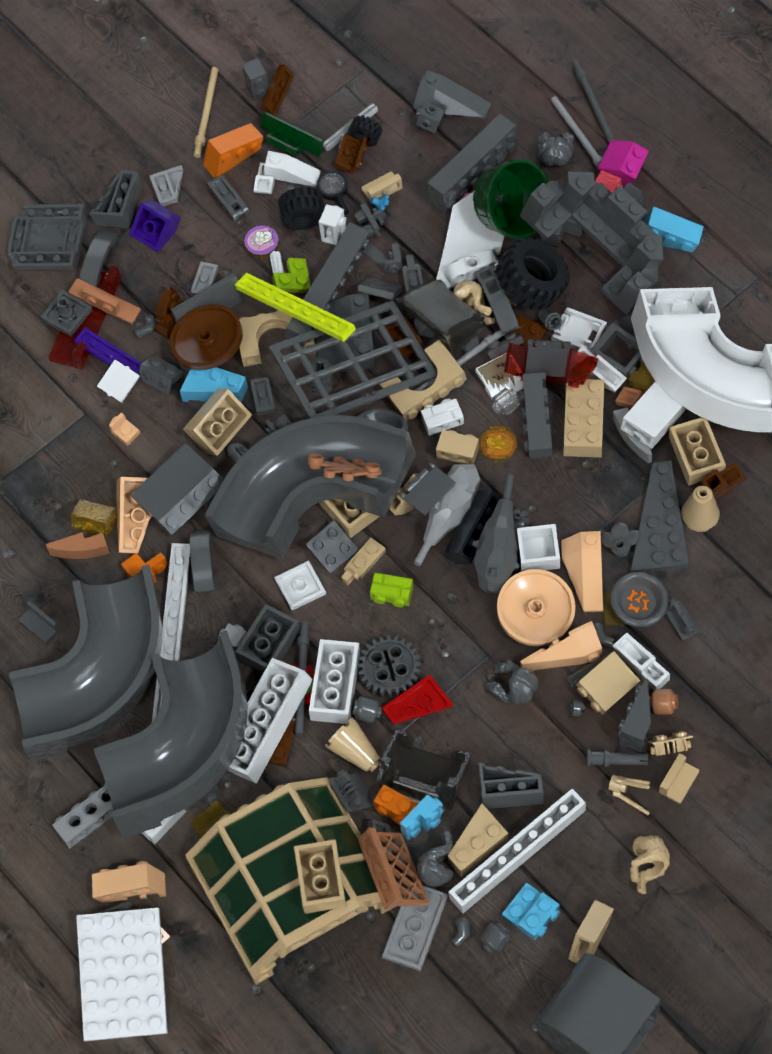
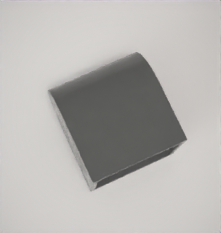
(598, 1011)

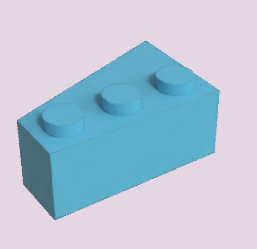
(675, 231)
(203, 383)

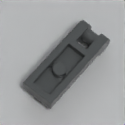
(228, 197)

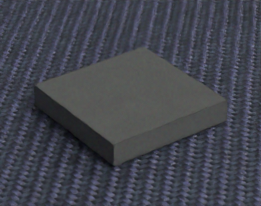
(380, 288)

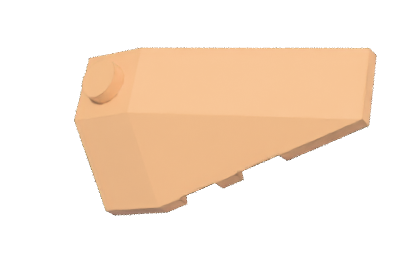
(131, 517)
(584, 565)
(577, 649)

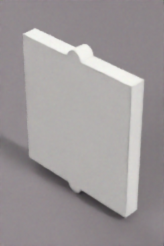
(118, 381)

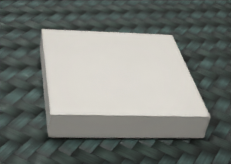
(300, 585)

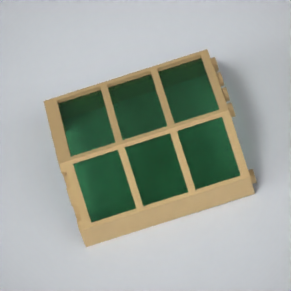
(253, 873)

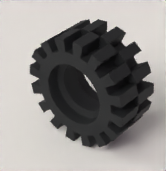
(367, 128)

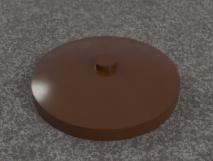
(206, 337)

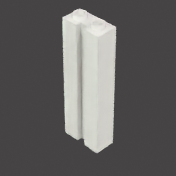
(652, 416)

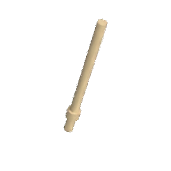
(200, 138)

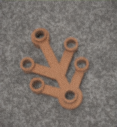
(341, 465)

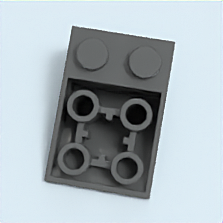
(636, 728)

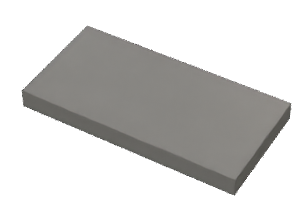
(415, 930)

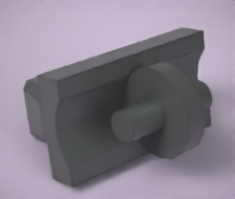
(365, 215)

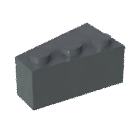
(119, 202)
(509, 788)

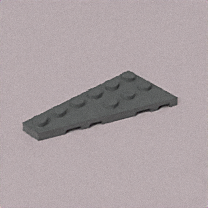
(661, 529)

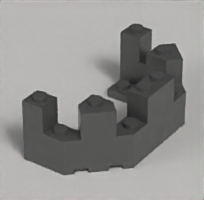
(611, 221)

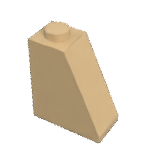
(591, 931)

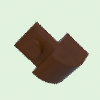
(723, 482)

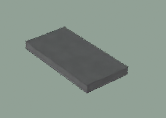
(220, 293)

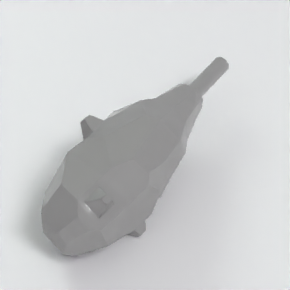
(451, 507)

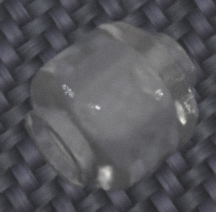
(505, 401)

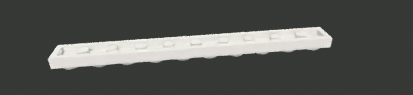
(174, 610)

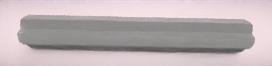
(335, 138)

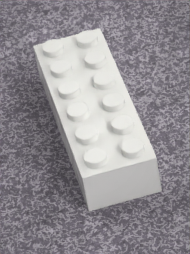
(268, 717)

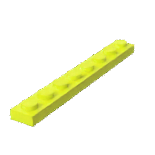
(295, 307)

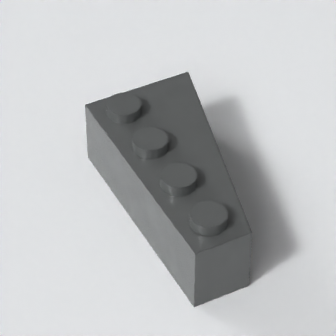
(537, 416)

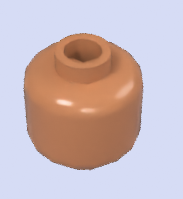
(663, 701)

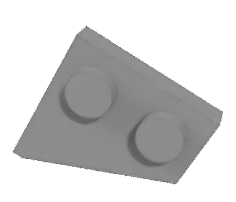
(167, 185)

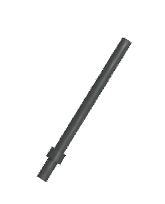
(582, 77)
(303, 643)

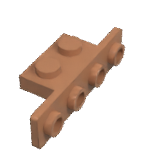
(104, 301)

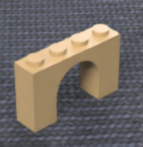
(253, 329)
(448, 377)

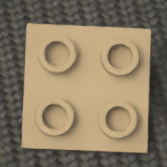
(680, 739)

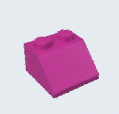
(623, 160)

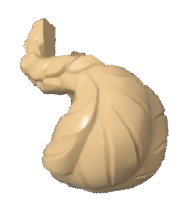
(473, 295)
(649, 850)

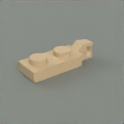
(363, 561)

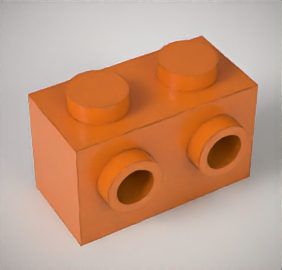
(393, 804)

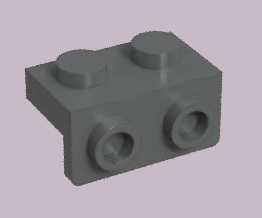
(159, 374)

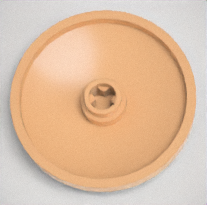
(535, 607)

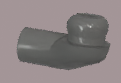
(463, 931)

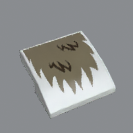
(495, 379)

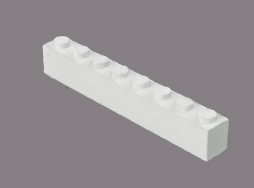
(517, 851)

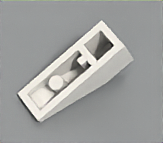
(289, 169)

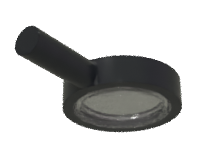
(333, 187)

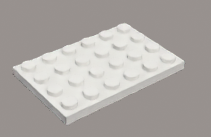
(121, 974)

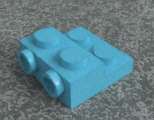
(424, 815)
(531, 911)

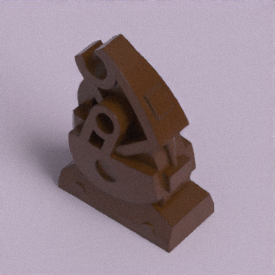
(163, 310)

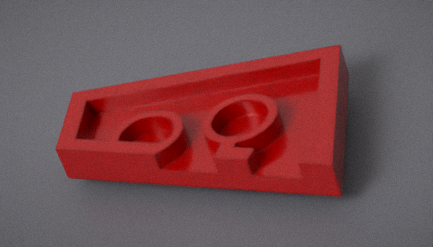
(417, 702)

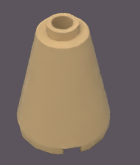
(700, 510)
(354, 746)

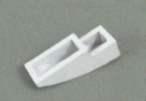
(604, 371)
(641, 662)

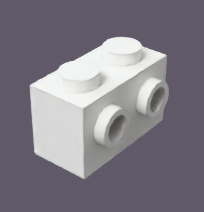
(332, 224)

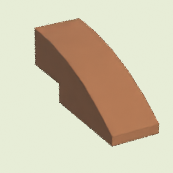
(79, 547)

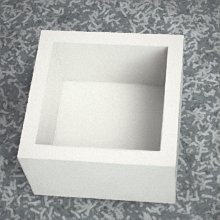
(538, 547)

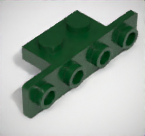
(289, 137)

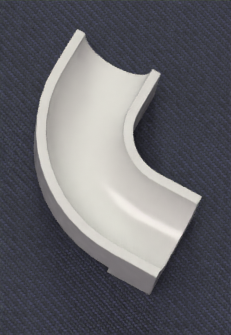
(698, 363)

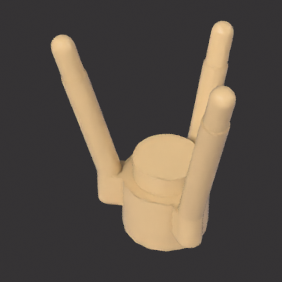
(619, 784)

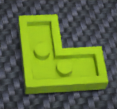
(296, 279)

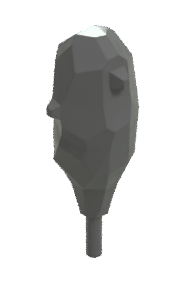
(497, 545)

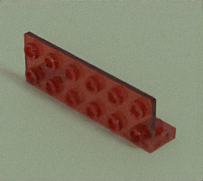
(74, 355)

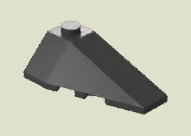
(450, 97)

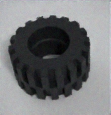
(301, 208)

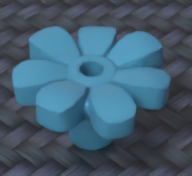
(380, 203)

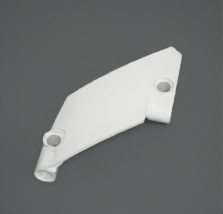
(468, 245)

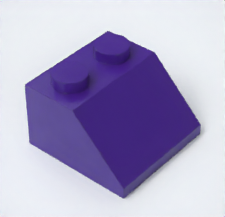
(154, 225)

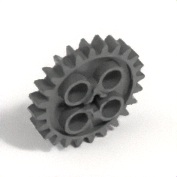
(406, 661)

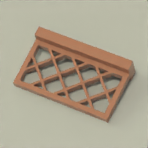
(384, 873)

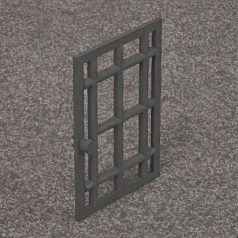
(353, 361)

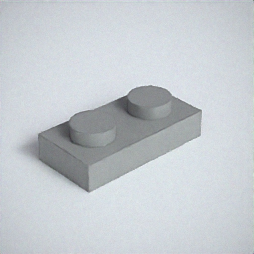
(204, 278)

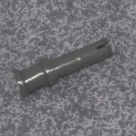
(606, 758)

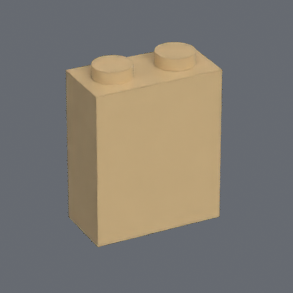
(607, 683)

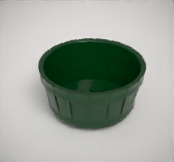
(515, 182)

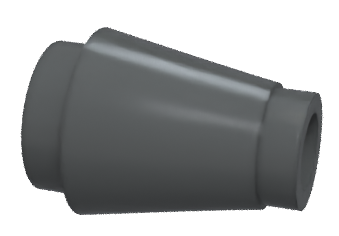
(550, 319)

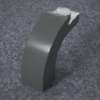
(201, 560)

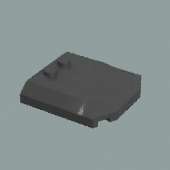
(47, 237)

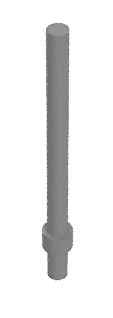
(596, 158)
(467, 356)

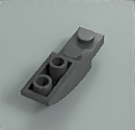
(497, 300)

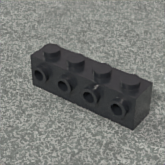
(469, 530)

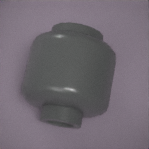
(366, 709)
(495, 937)

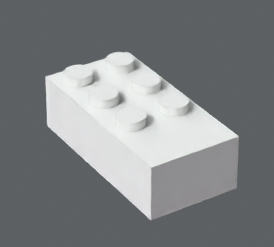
(334, 681)

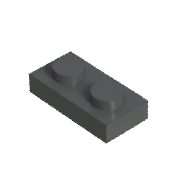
(498, 348)
(262, 396)

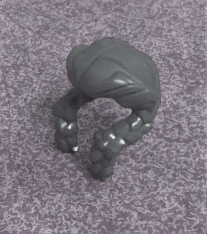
(555, 149)
(521, 684)
(428, 866)

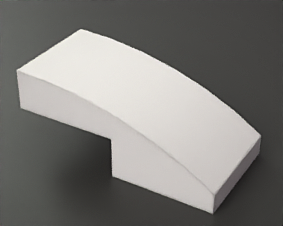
(263, 184)

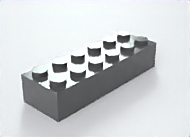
(471, 162)

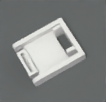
(578, 329)

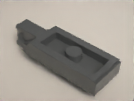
(411, 274)

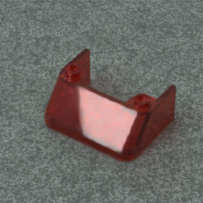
(577, 371)

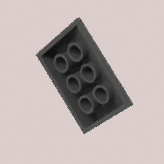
(359, 345)
(178, 489)

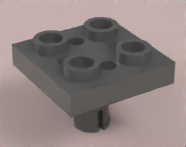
(64, 303)

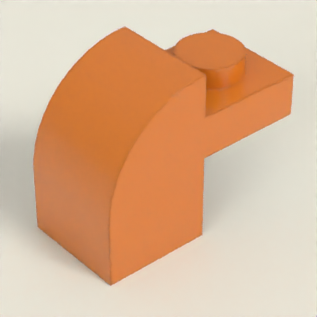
(133, 565)

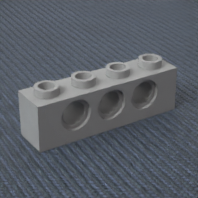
(88, 822)

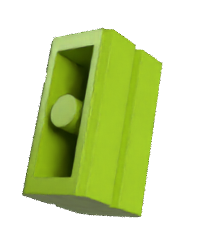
(391, 589)

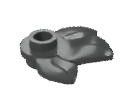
(620, 536)

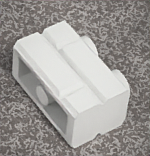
(442, 416)

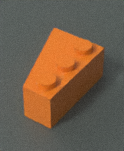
(231, 149)

